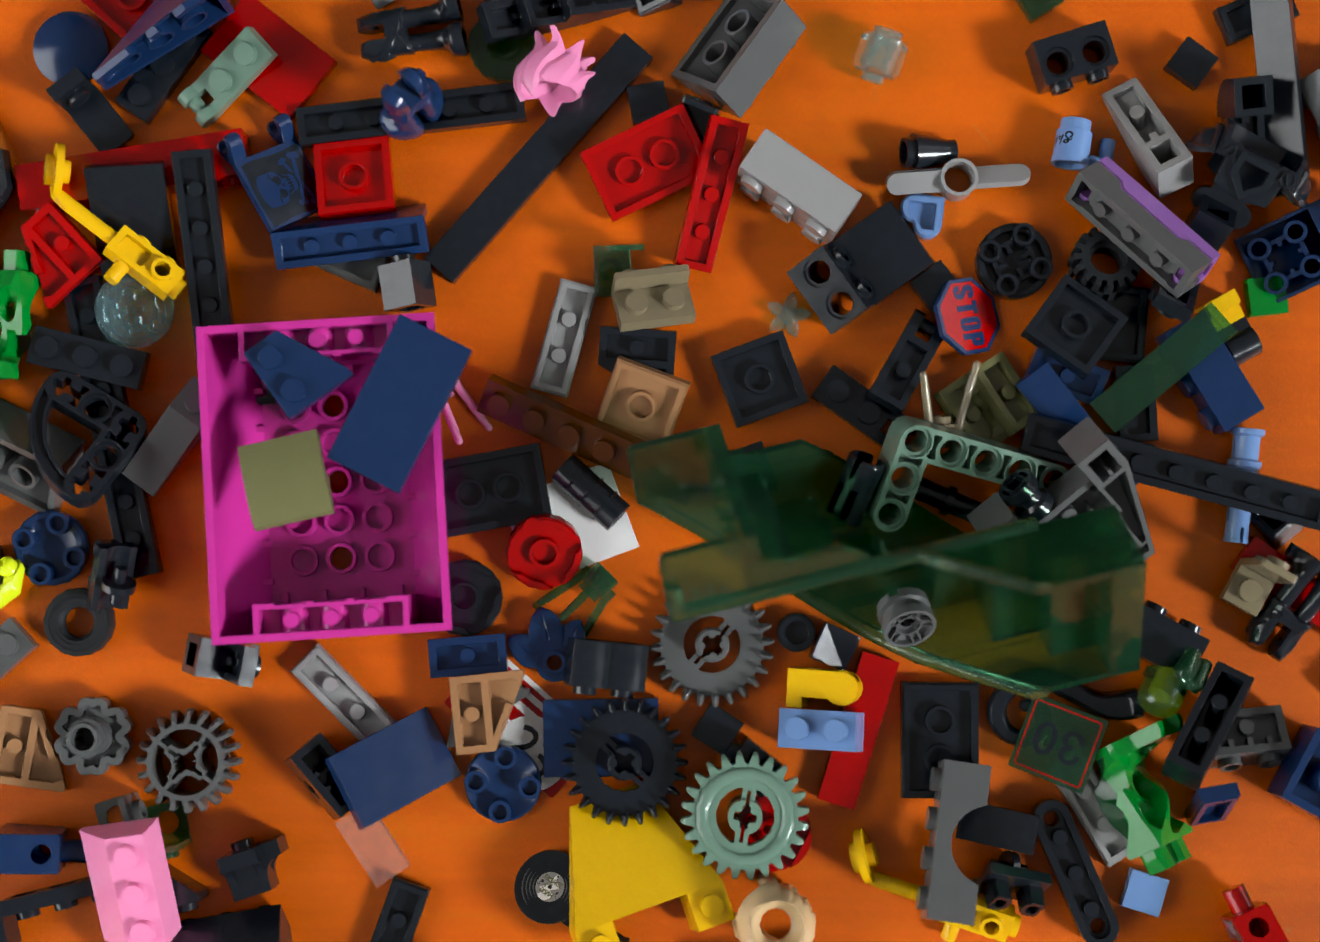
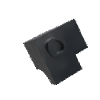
(252, 866)

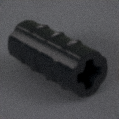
(590, 492)

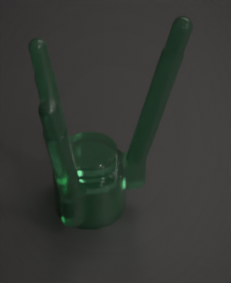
(596, 583)

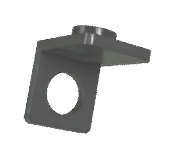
(130, 805)

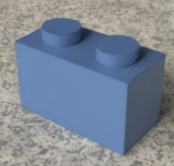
(821, 730)

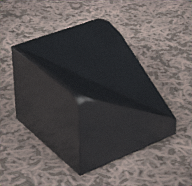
(834, 646)

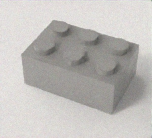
(796, 188)

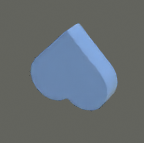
(923, 214)

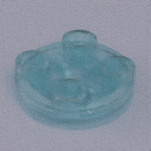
(132, 313)

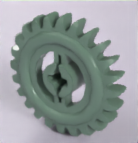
(739, 853)

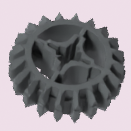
(175, 751)

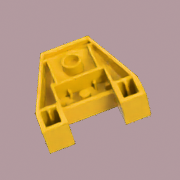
(635, 868)

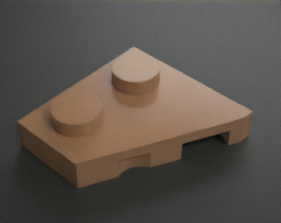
(28, 750)

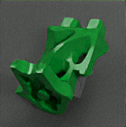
(17, 291)

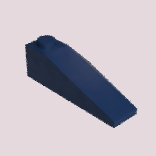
(158, 32)

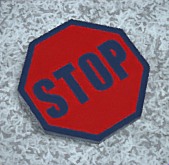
(966, 316)

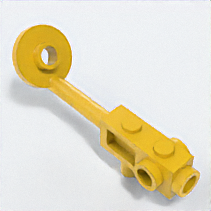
(125, 248)
(988, 922)

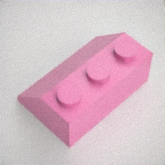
(131, 881)

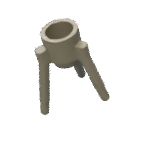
(945, 420)

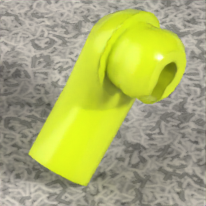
(13, 578)

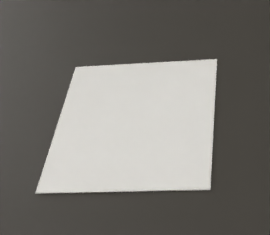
(595, 539)

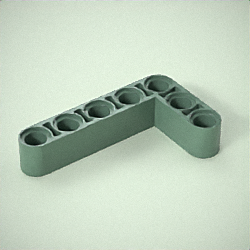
(958, 458)

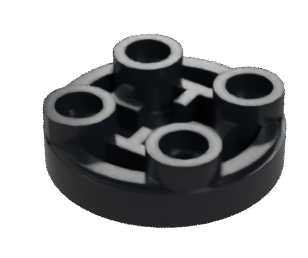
(1013, 261)

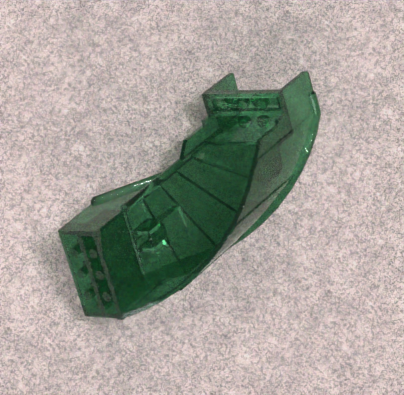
(1011, 602)

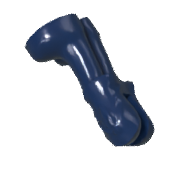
(401, 101)

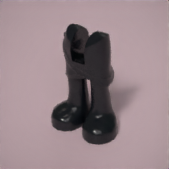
(399, 41)
(1278, 611)

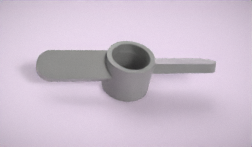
(933, 180)

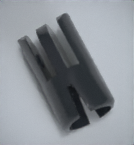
(855, 488)

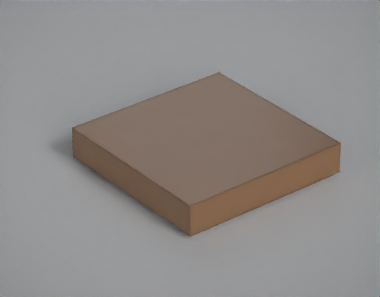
(642, 400)

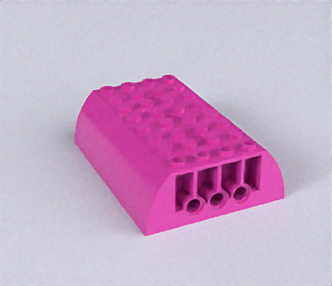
(284, 577)

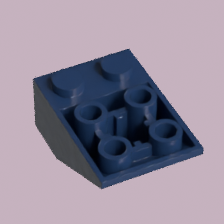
(1286, 250)

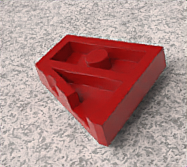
(59, 253)

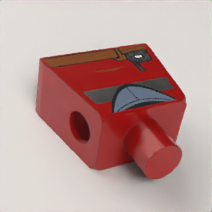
(1243, 910)

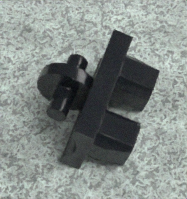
(111, 574)
(1009, 880)

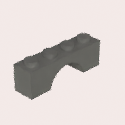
(946, 891)

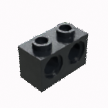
(1068, 51)
(824, 294)

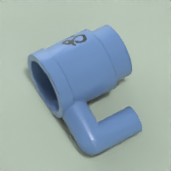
(1074, 145)

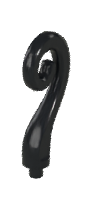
(1107, 705)

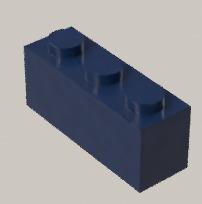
(1218, 389)

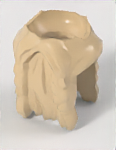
(769, 896)

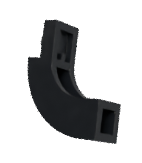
(1213, 224)

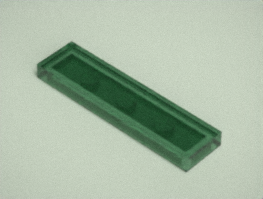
(1163, 367)

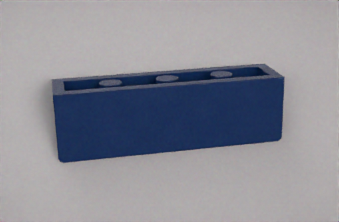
(351, 238)

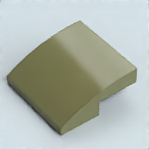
(996, 402)
(285, 480)

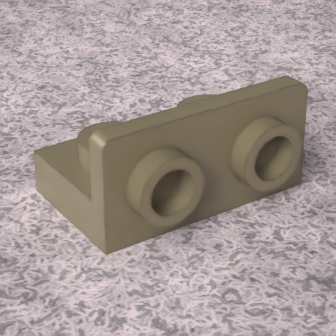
(652, 297)

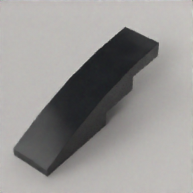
(521, 18)

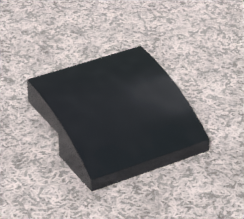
(885, 251)

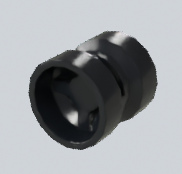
(1023, 492)

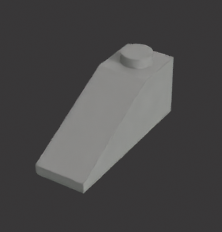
(1150, 138)

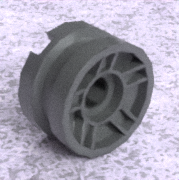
(906, 617)

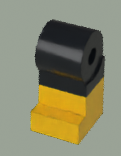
(1245, 342)

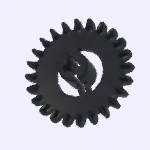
(651, 788)

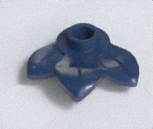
(545, 639)

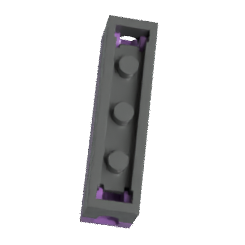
(1142, 226)

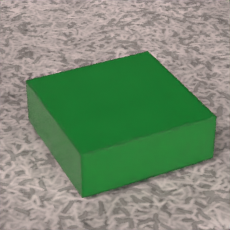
(1259, 301)

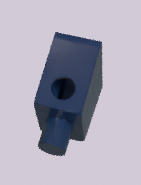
(23, 854)

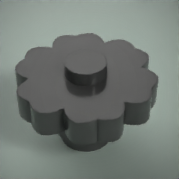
(94, 735)

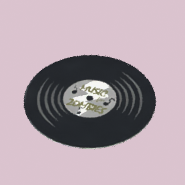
(544, 887)

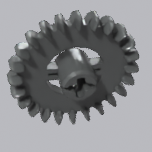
(723, 682)

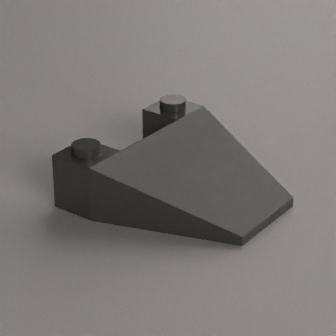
(1095, 482)

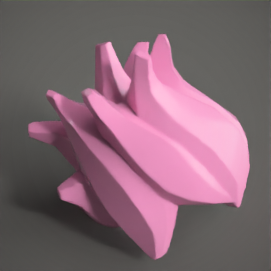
(552, 72)

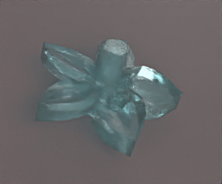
(787, 315)

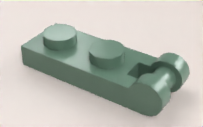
(228, 76)

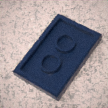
(564, 714)
(392, 768)

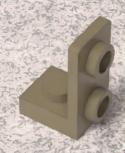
(1253, 582)

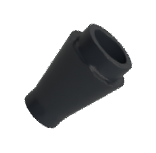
(926, 151)

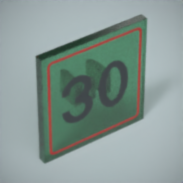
(1058, 743)

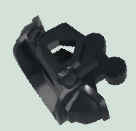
(1248, 170)

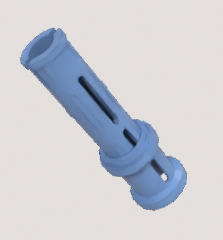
(1246, 456)

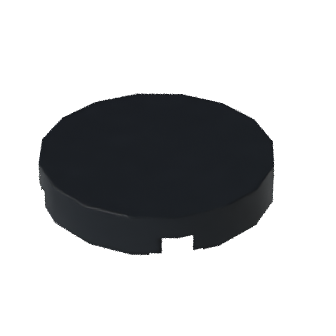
(474, 597)

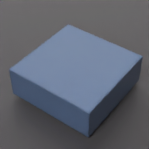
(1144, 892)

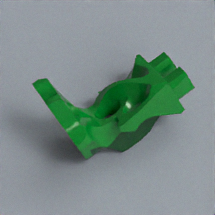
(1138, 802)

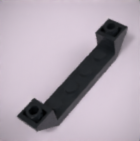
(66, 895)

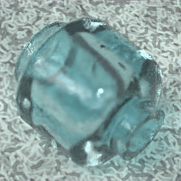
(880, 54)

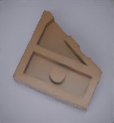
(482, 708)

